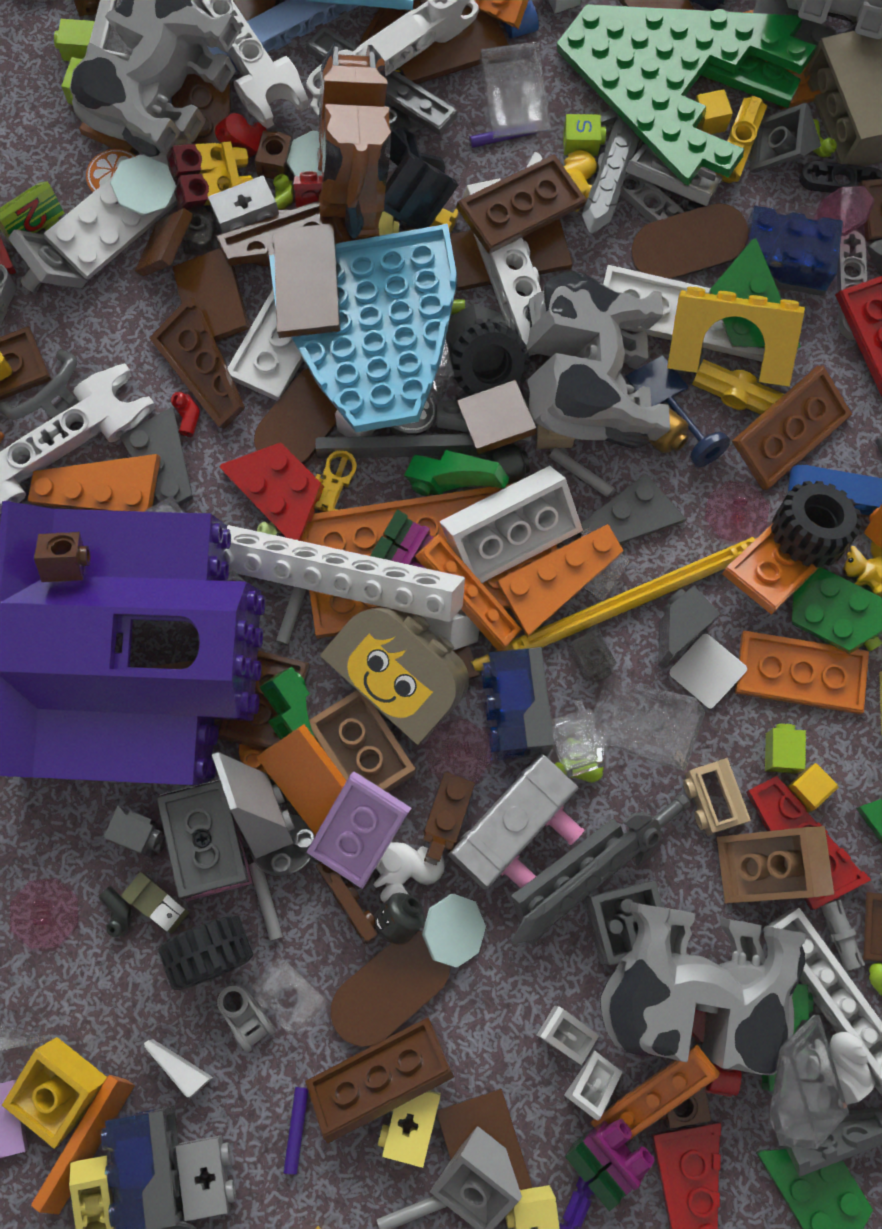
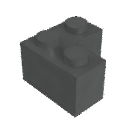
(613, 921)

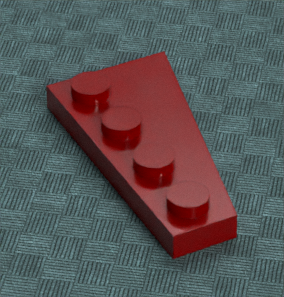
(782, 810)

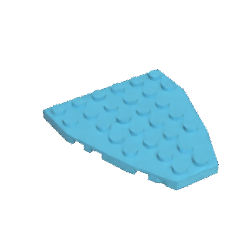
(392, 325)

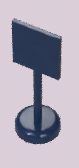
(666, 384)

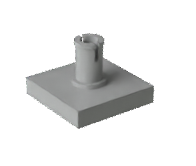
(44, 262)

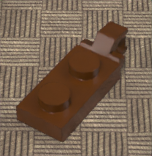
(446, 815)
(346, 898)

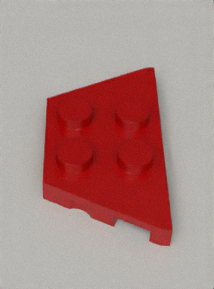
(278, 487)

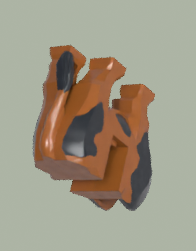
(353, 140)

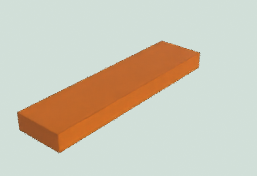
(477, 600)
(662, 1092)
(82, 1144)

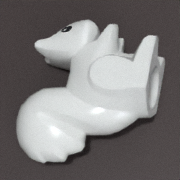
(400, 864)
(851, 1066)

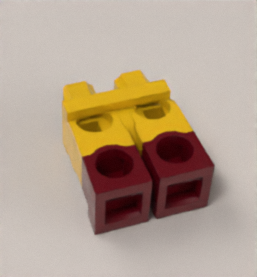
(204, 171)

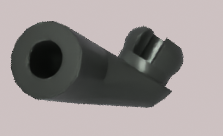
(120, 912)

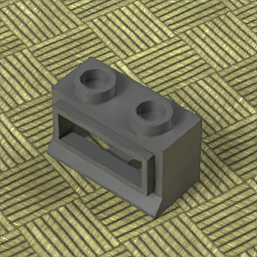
(135, 833)

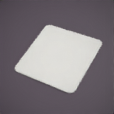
(708, 670)

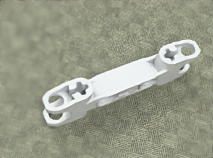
(409, 36)
(262, 78)
(96, 409)

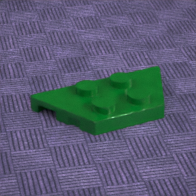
(747, 277)
(837, 611)
(820, 1198)

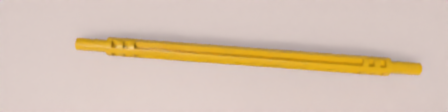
(625, 601)

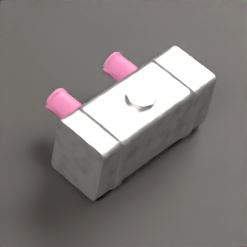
(513, 822)

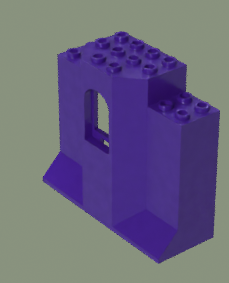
(79, 705)

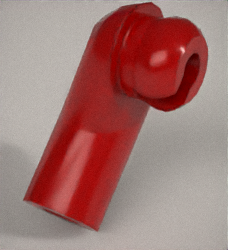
(188, 411)

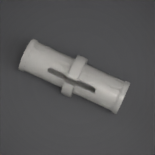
(842, 935)

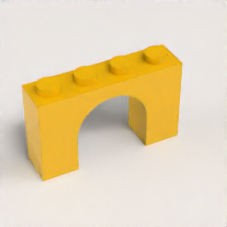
(777, 322)

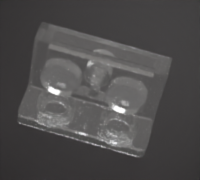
(577, 741)

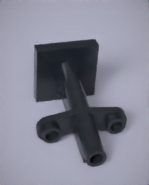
(418, 184)

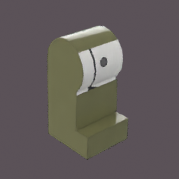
(155, 902)

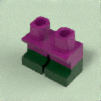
(402, 540)
(609, 1162)

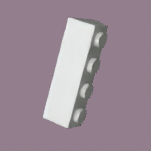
(513, 524)

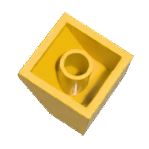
(54, 1091)

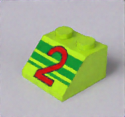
(31, 210)

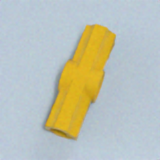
(745, 128)
(736, 388)

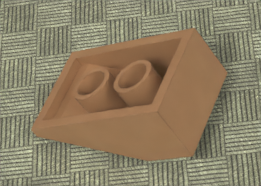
(775, 865)

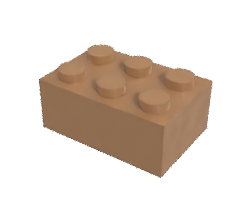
(362, 742)

